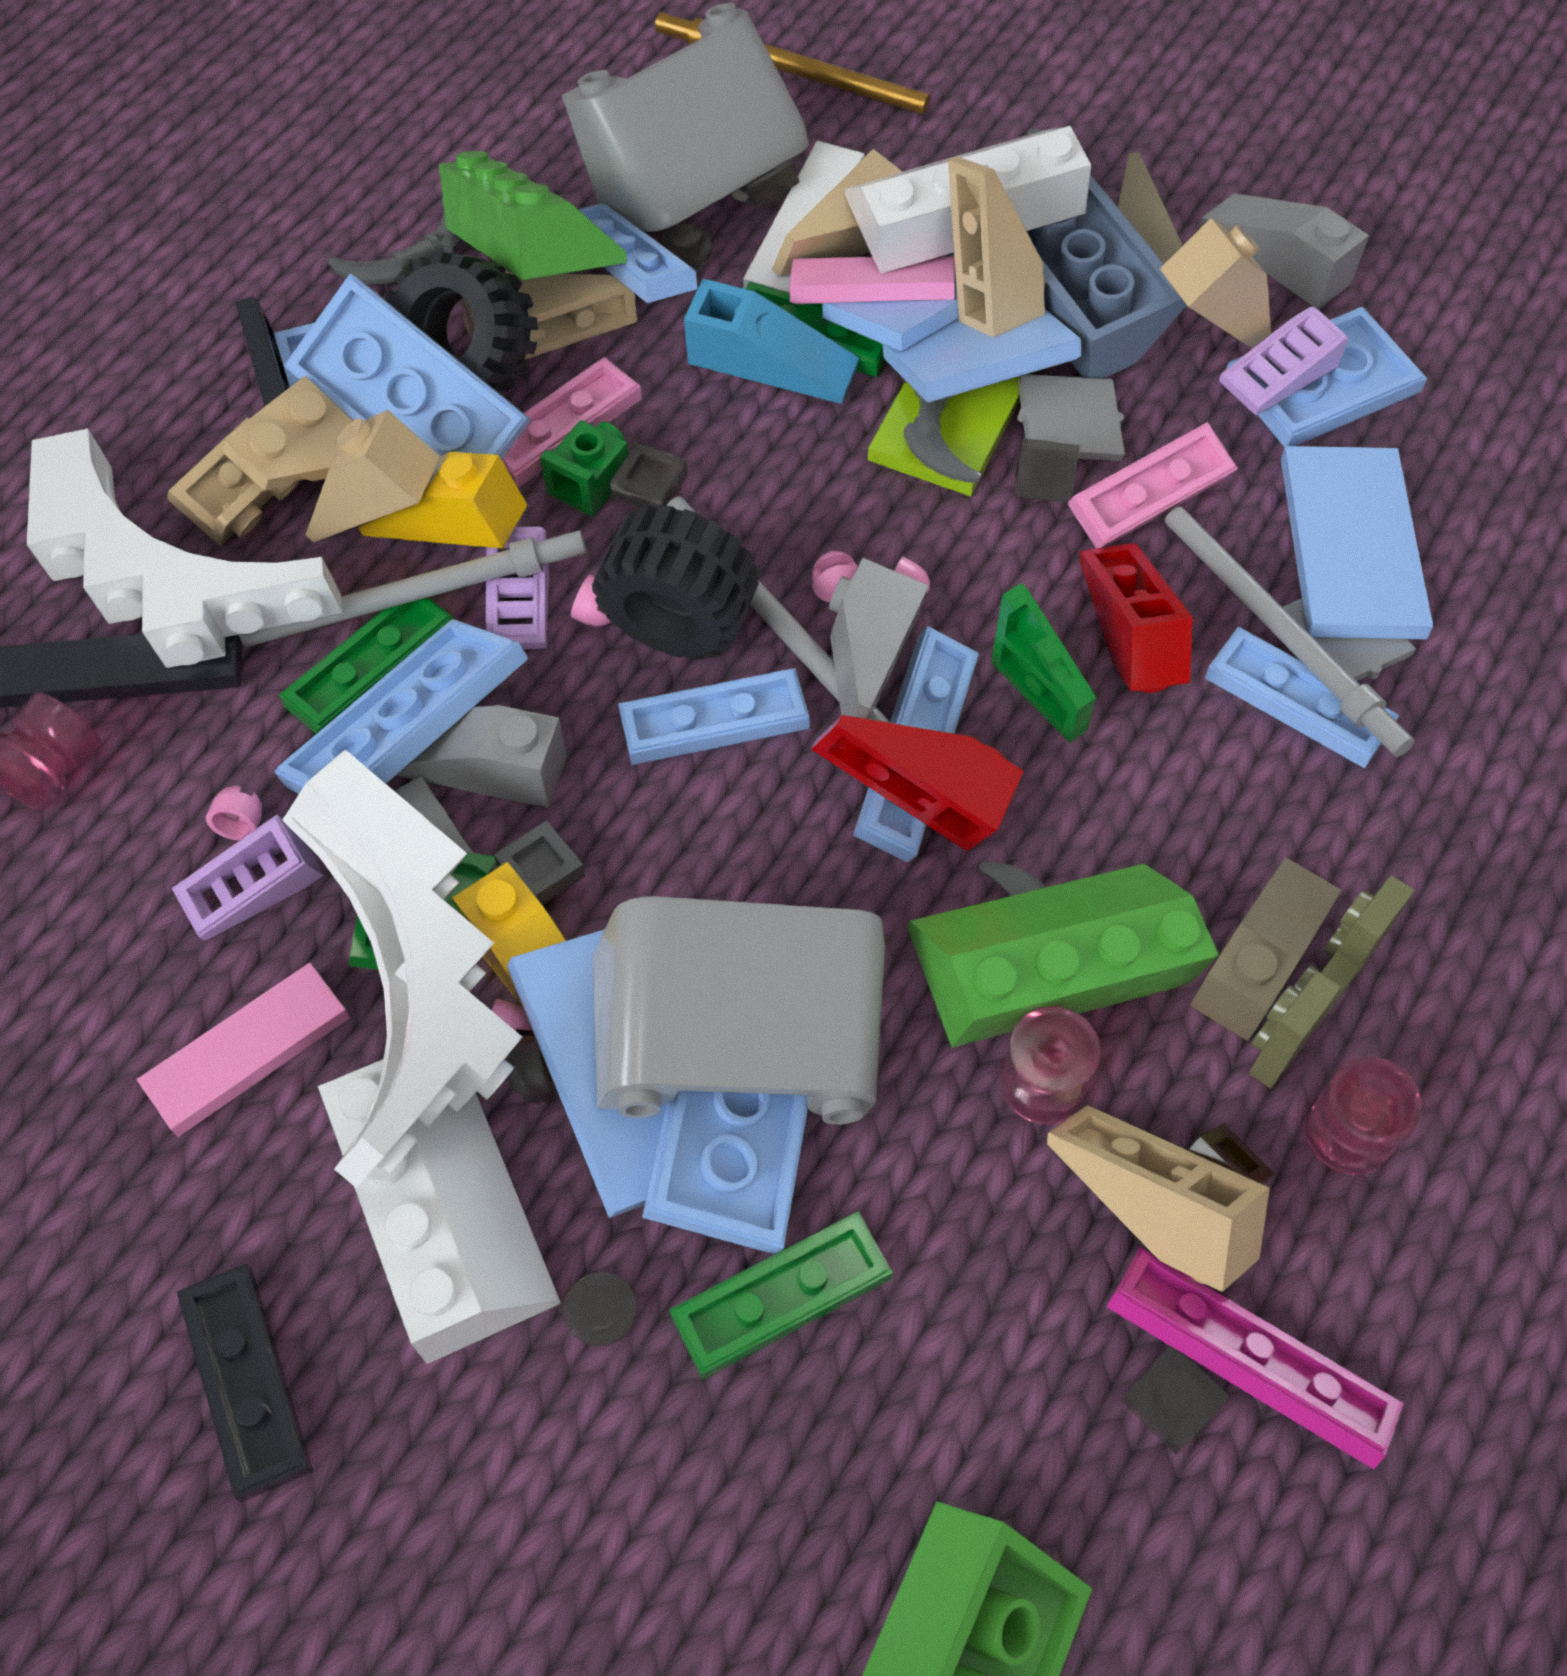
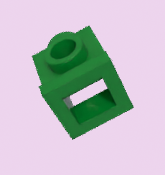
(584, 466)

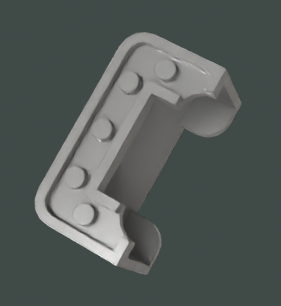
(686, 124)
(738, 1004)

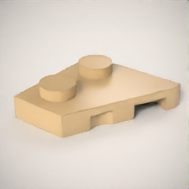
(288, 438)

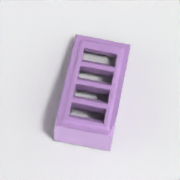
(1310, 337)
(528, 635)
(258, 895)

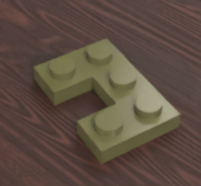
(1316, 992)

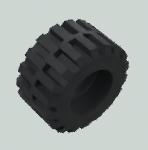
(497, 308)
(676, 582)

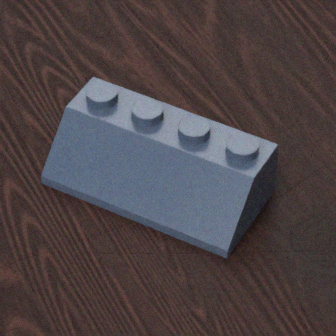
(1105, 285)

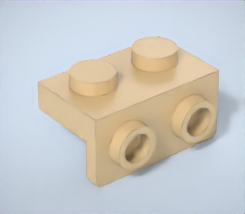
(222, 496)

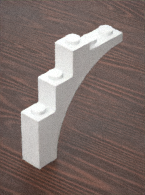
(182, 597)
(397, 877)

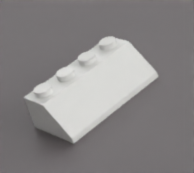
(910, 213)
(445, 1224)

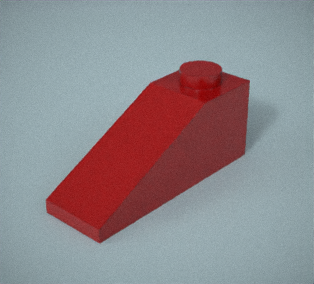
(1139, 617)
(931, 774)

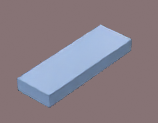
(1290, 694)
(713, 716)

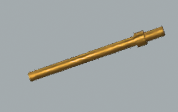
(812, 69)

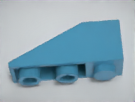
(759, 341)

